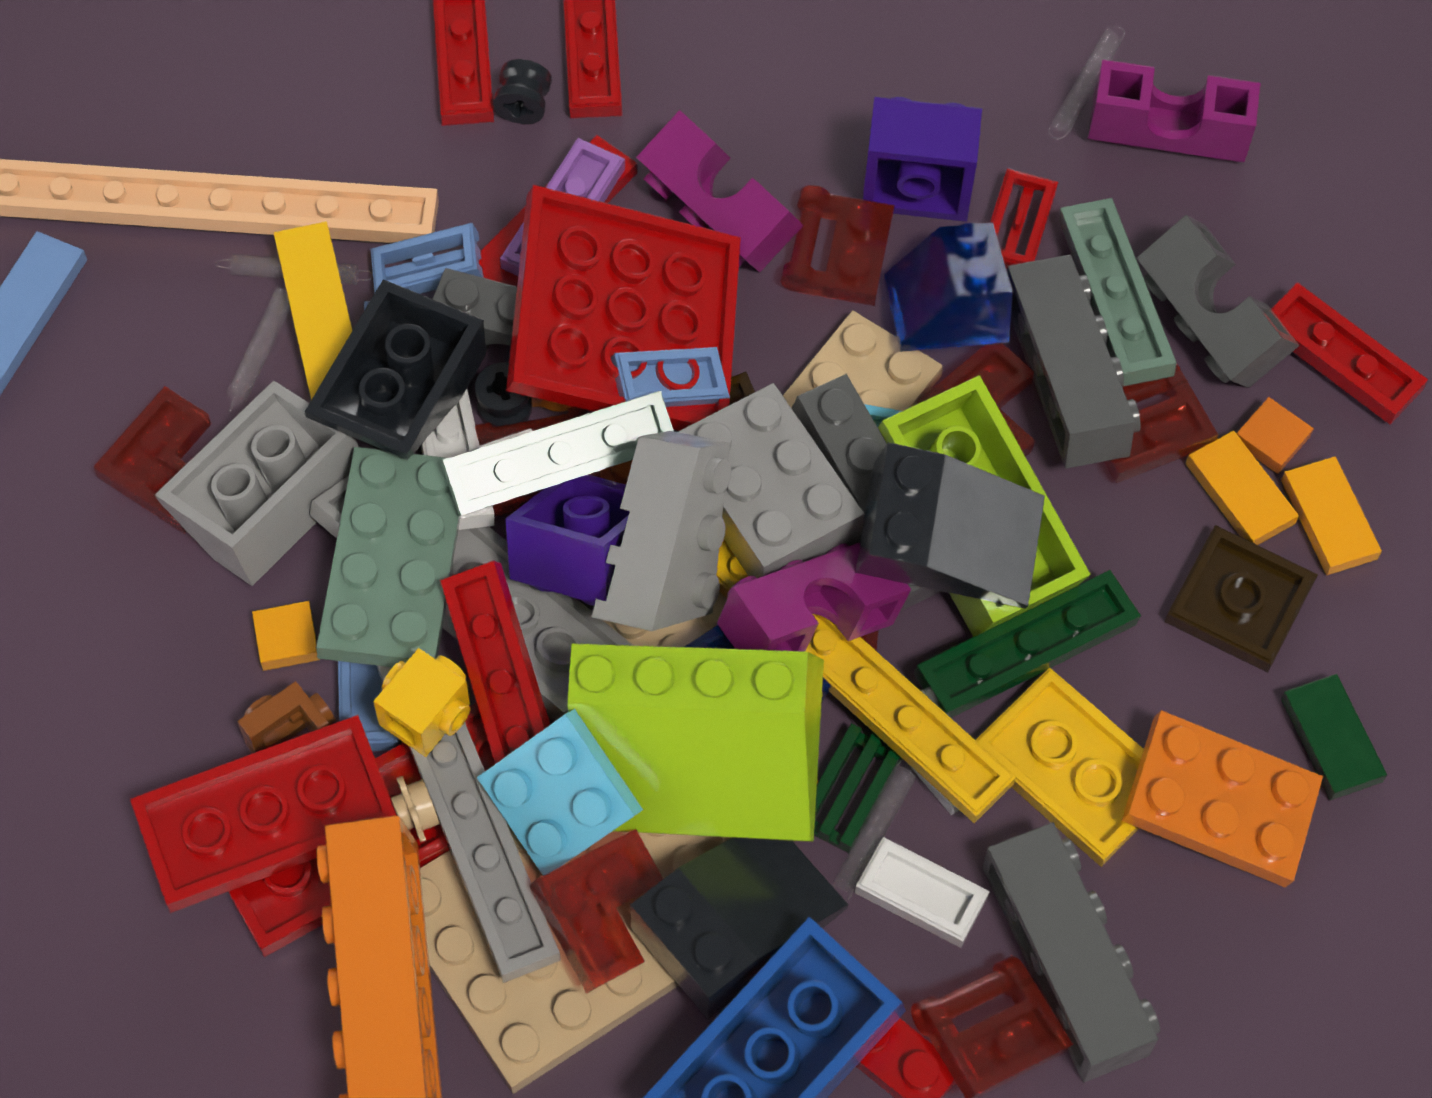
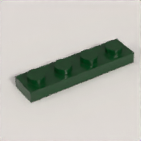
(1027, 644)

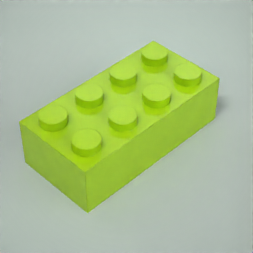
(972, 430)

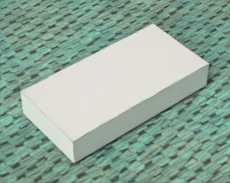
(921, 892)

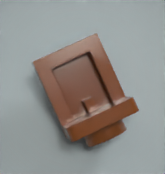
(283, 716)

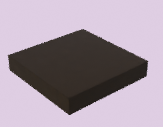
(1241, 598)

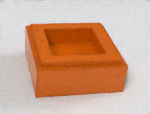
(1274, 435)

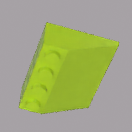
(706, 735)

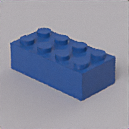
(789, 1028)

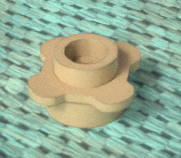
(415, 807)

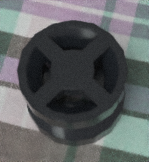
(522, 91)
(500, 407)

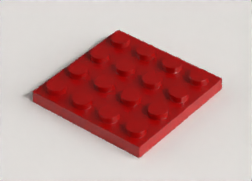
(616, 283)

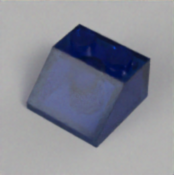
(951, 290)

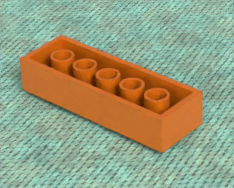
(380, 959)

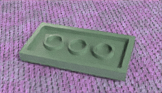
(389, 561)

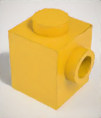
(423, 700)

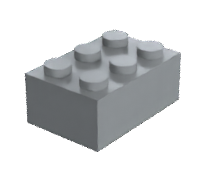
(781, 488)

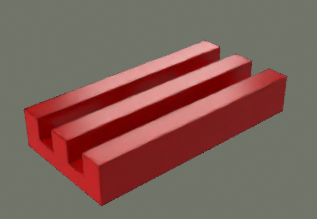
(1030, 184)

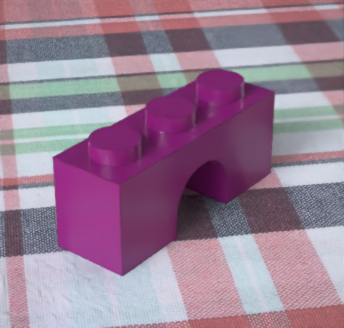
(1207, 124)
(686, 164)
(779, 607)

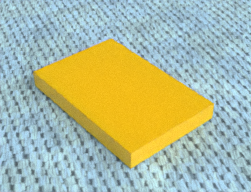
(1068, 763)

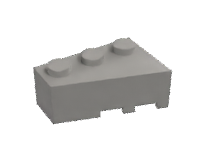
(671, 533)

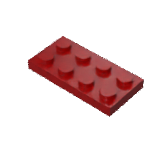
(259, 812)

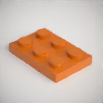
(1223, 799)

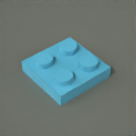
(559, 793)

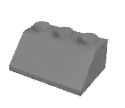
(256, 482)

